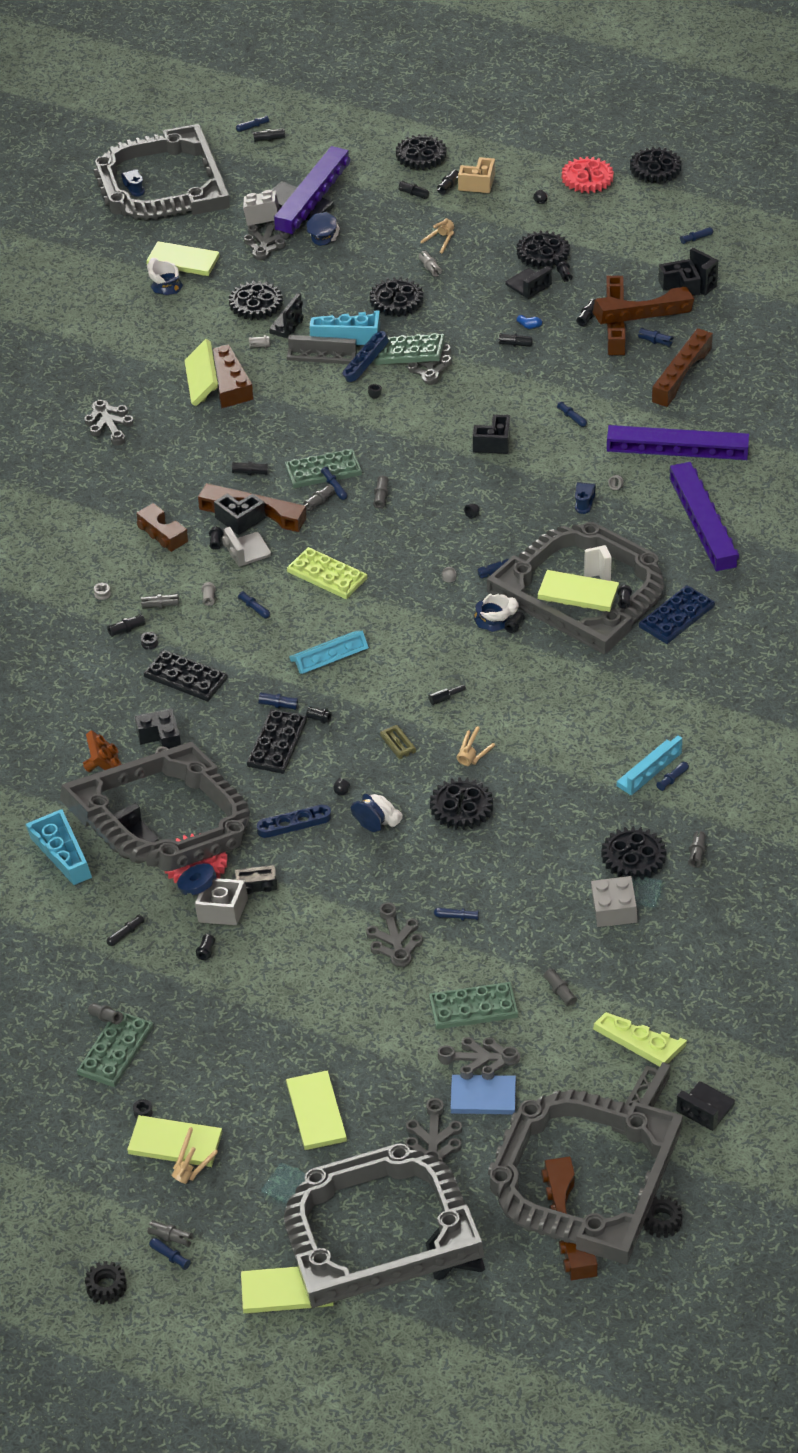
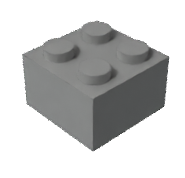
(260, 207)
(614, 901)
(222, 902)

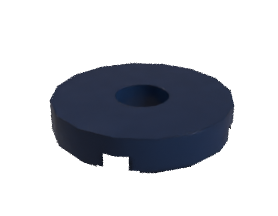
(196, 879)

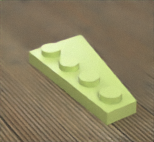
(639, 1039)

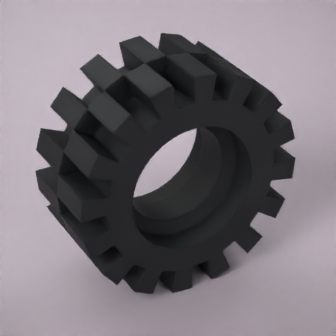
(663, 1227)
(105, 1293)

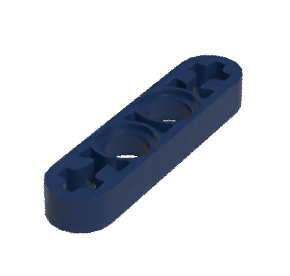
(355, 368)
(292, 818)

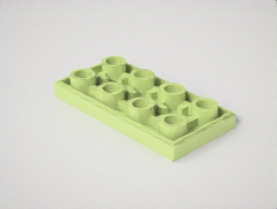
(186, 258)
(201, 372)
(327, 573)
(578, 590)
(316, 1110)
(165, 1138)
(274, 1290)

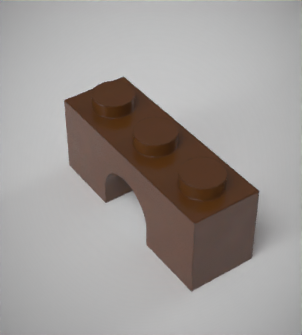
(153, 522)

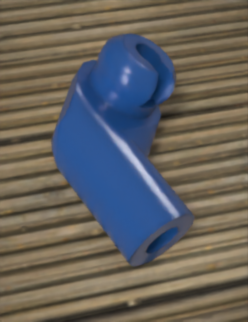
(529, 323)

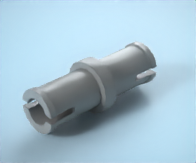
(430, 263)

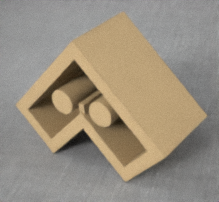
(477, 178)

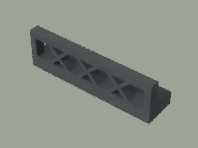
(321, 346)
(653, 1088)

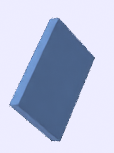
(483, 1095)

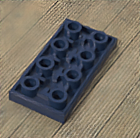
(676, 614)

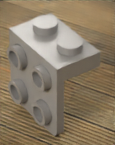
(245, 548)

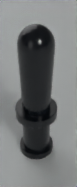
(121, 933)

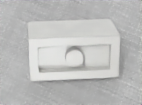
(597, 562)

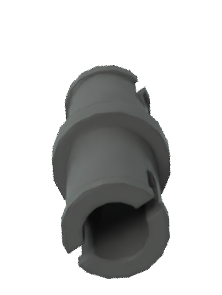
(381, 492)
(319, 497)
(160, 601)
(697, 849)
(560, 987)
(105, 1013)
(170, 1233)

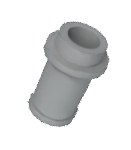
(259, 341)
(208, 590)

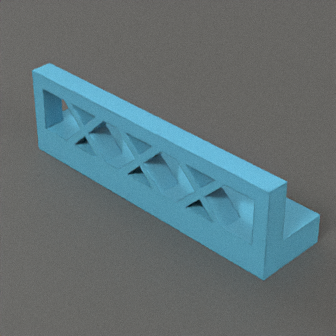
(329, 651)
(650, 765)

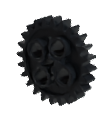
(421, 152)
(655, 165)
(543, 249)
(396, 297)
(255, 300)
(448, 798)
(633, 853)

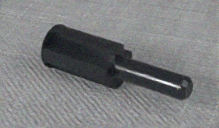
(444, 694)

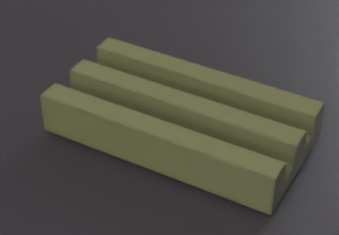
(391, 744)

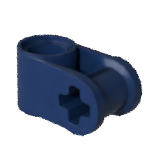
(133, 182)
(584, 497)

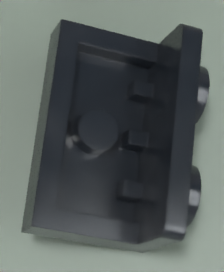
(258, 878)

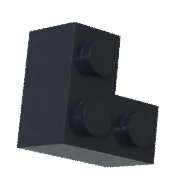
(679, 275)
(492, 438)
(240, 514)
(158, 727)

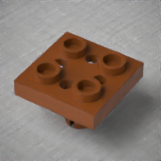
(102, 753)

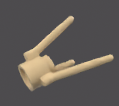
(444, 228)
(467, 753)
(183, 1169)

